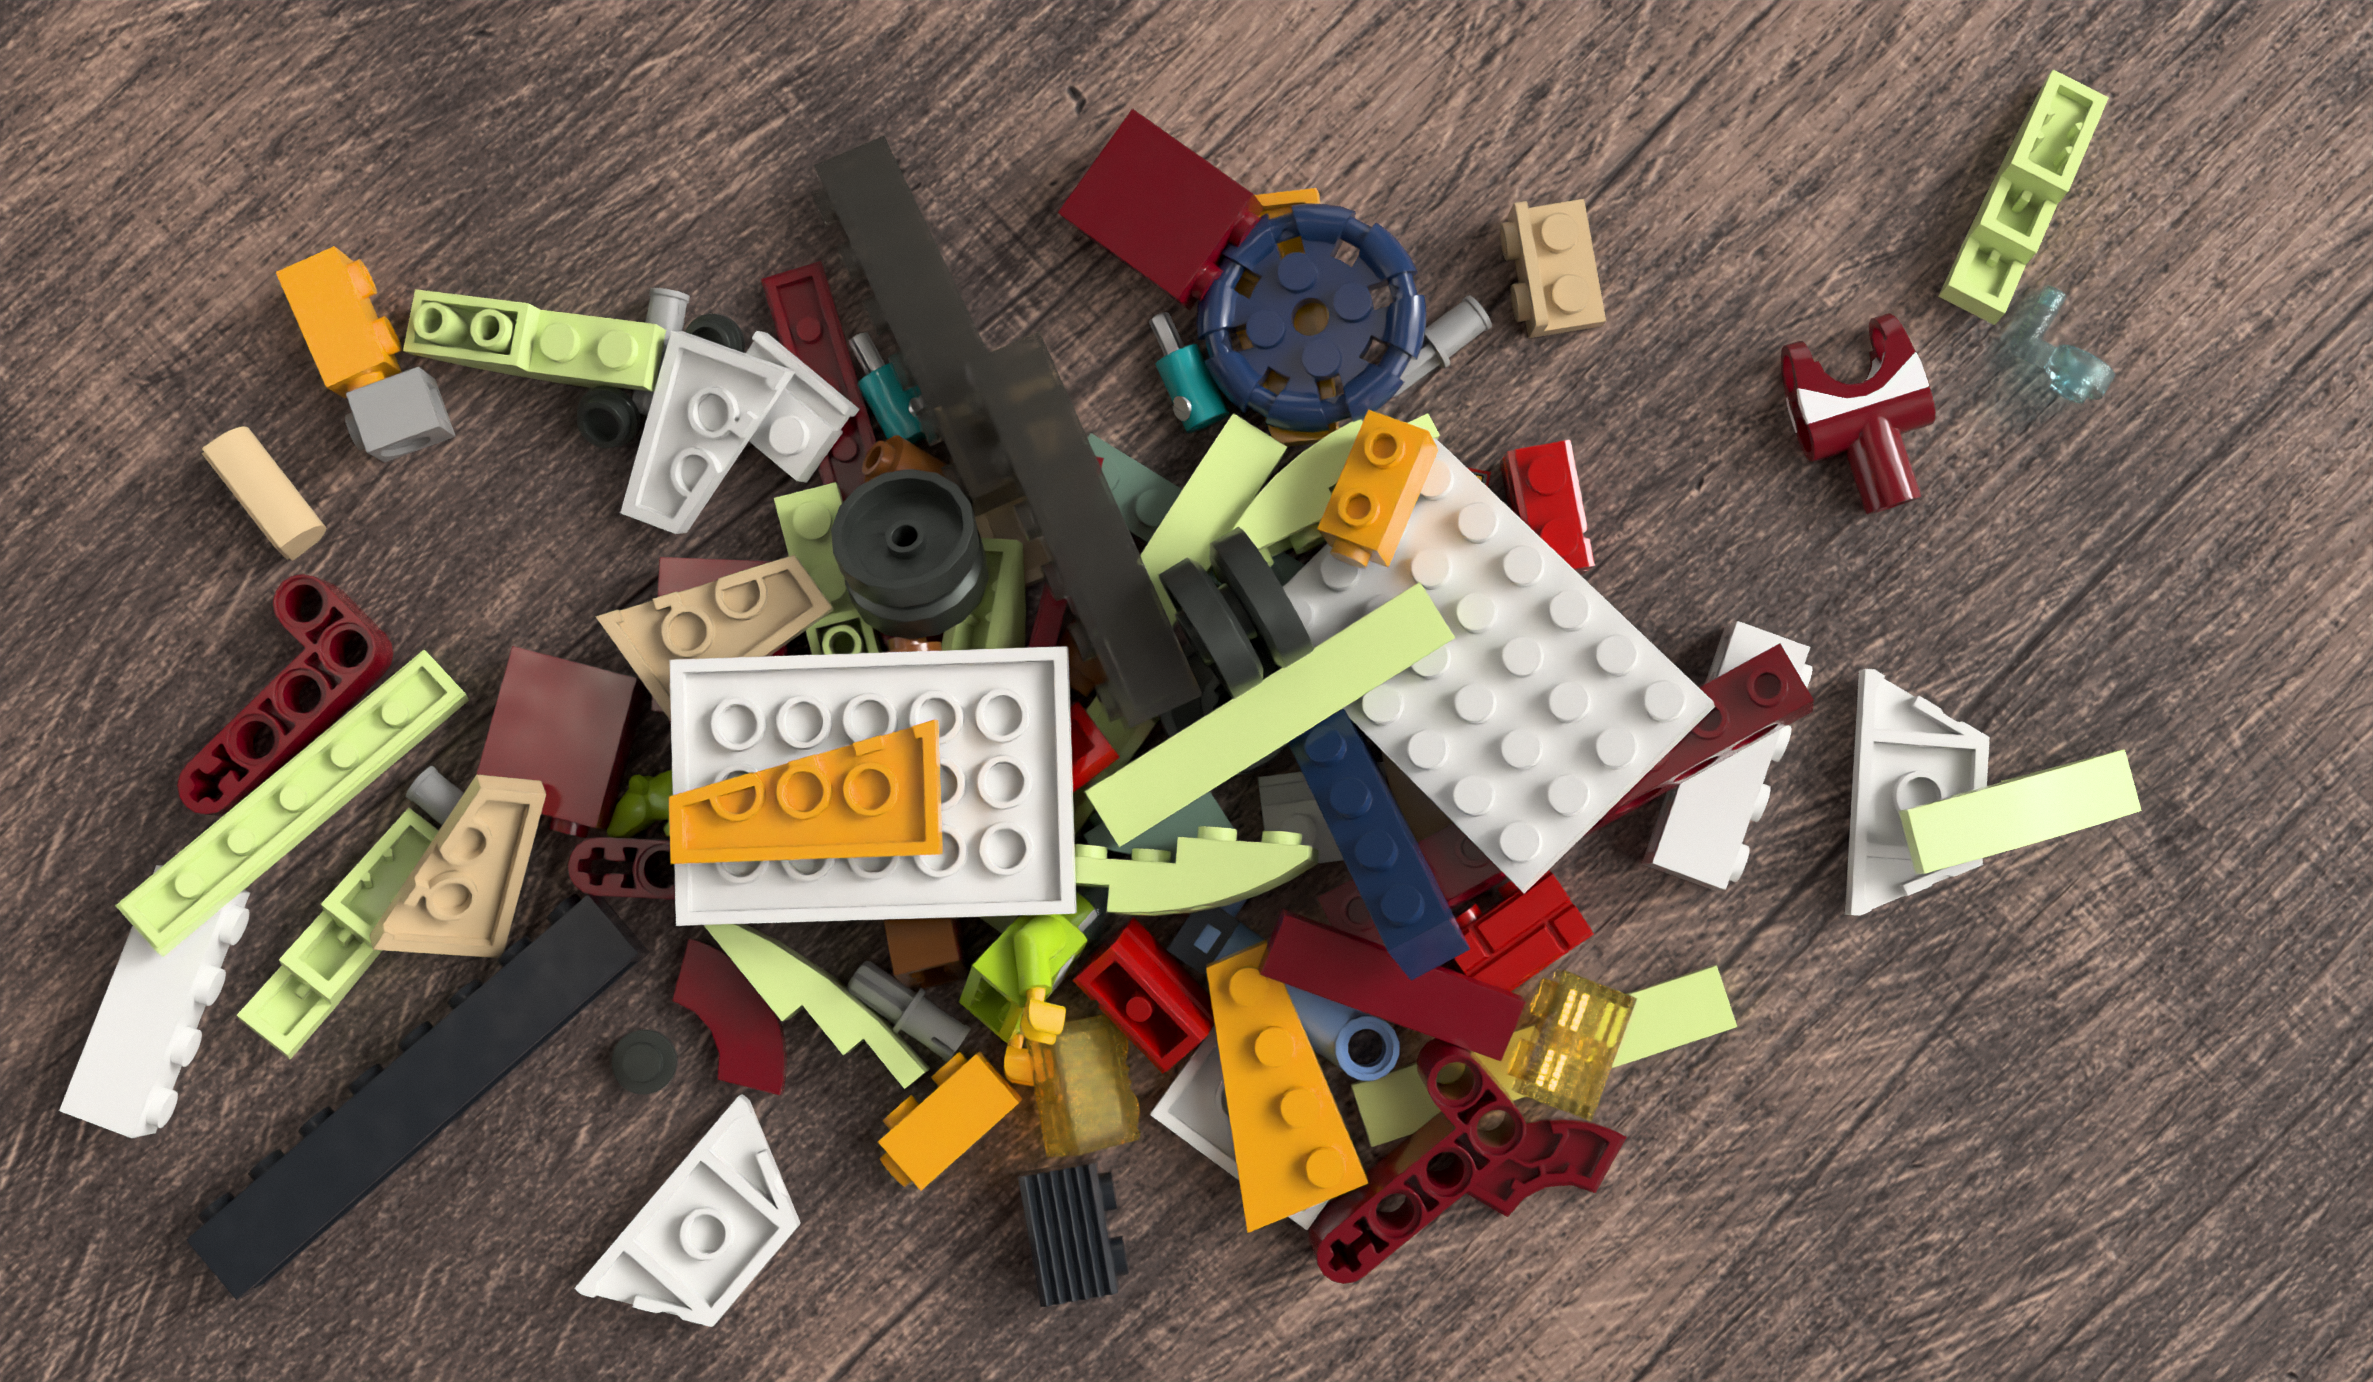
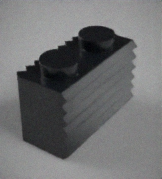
(1071, 1232)

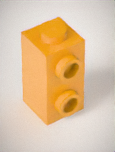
(339, 321)
(1377, 490)
(948, 1122)

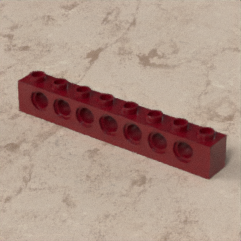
(1748, 707)

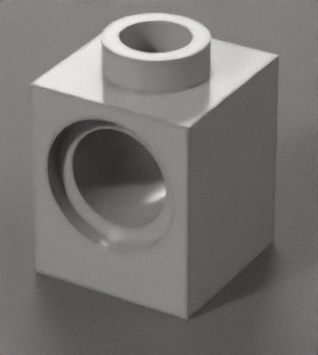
(398, 415)

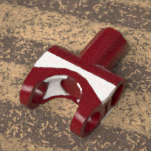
(1863, 416)

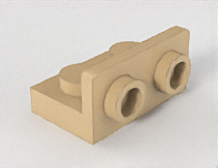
(1554, 268)

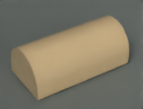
(264, 492)

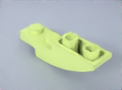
(534, 342)
(1297, 496)
(806, 527)
(1206, 875)

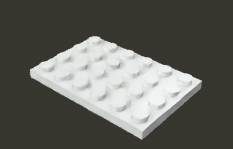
(1538, 700)
(1000, 779)

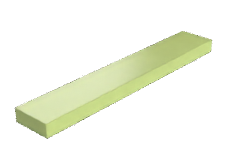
(1269, 714)
(292, 803)
(1662, 1019)

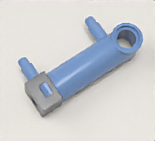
(1328, 1024)

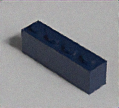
(1378, 846)

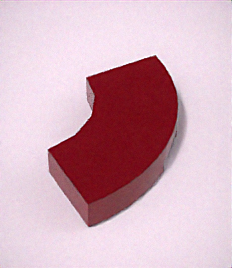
(740, 1020)
(1551, 1155)

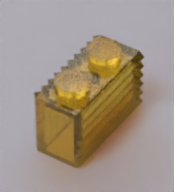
(1571, 1043)
(1084, 1088)

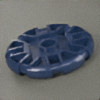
(1302, 280)

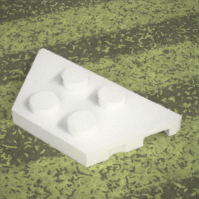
(1902, 759)
(703, 1228)

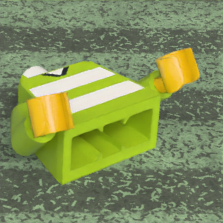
(1019, 974)

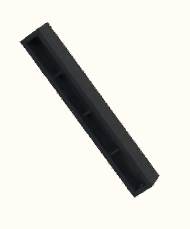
(417, 1095)

